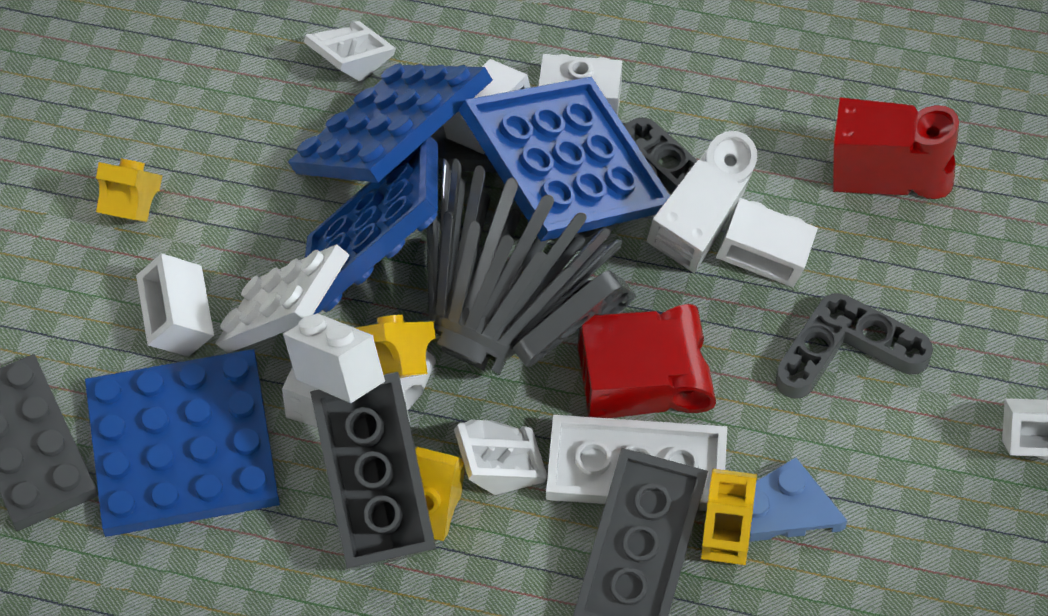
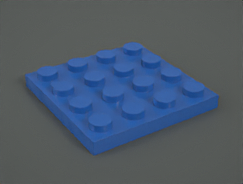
(388, 121)
(566, 146)
(379, 219)
(180, 443)

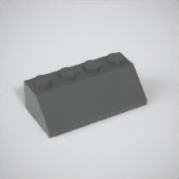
(374, 475)

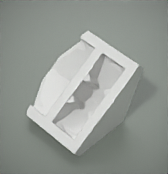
(352, 49)
(500, 455)

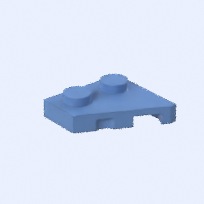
(791, 503)

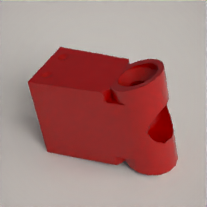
(894, 148)
(645, 363)

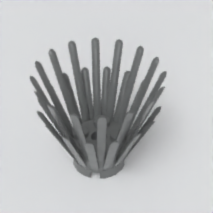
(480, 299)

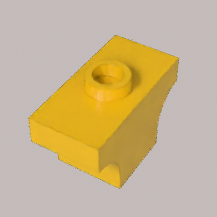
(126, 189)
(401, 344)
(442, 485)
(729, 516)

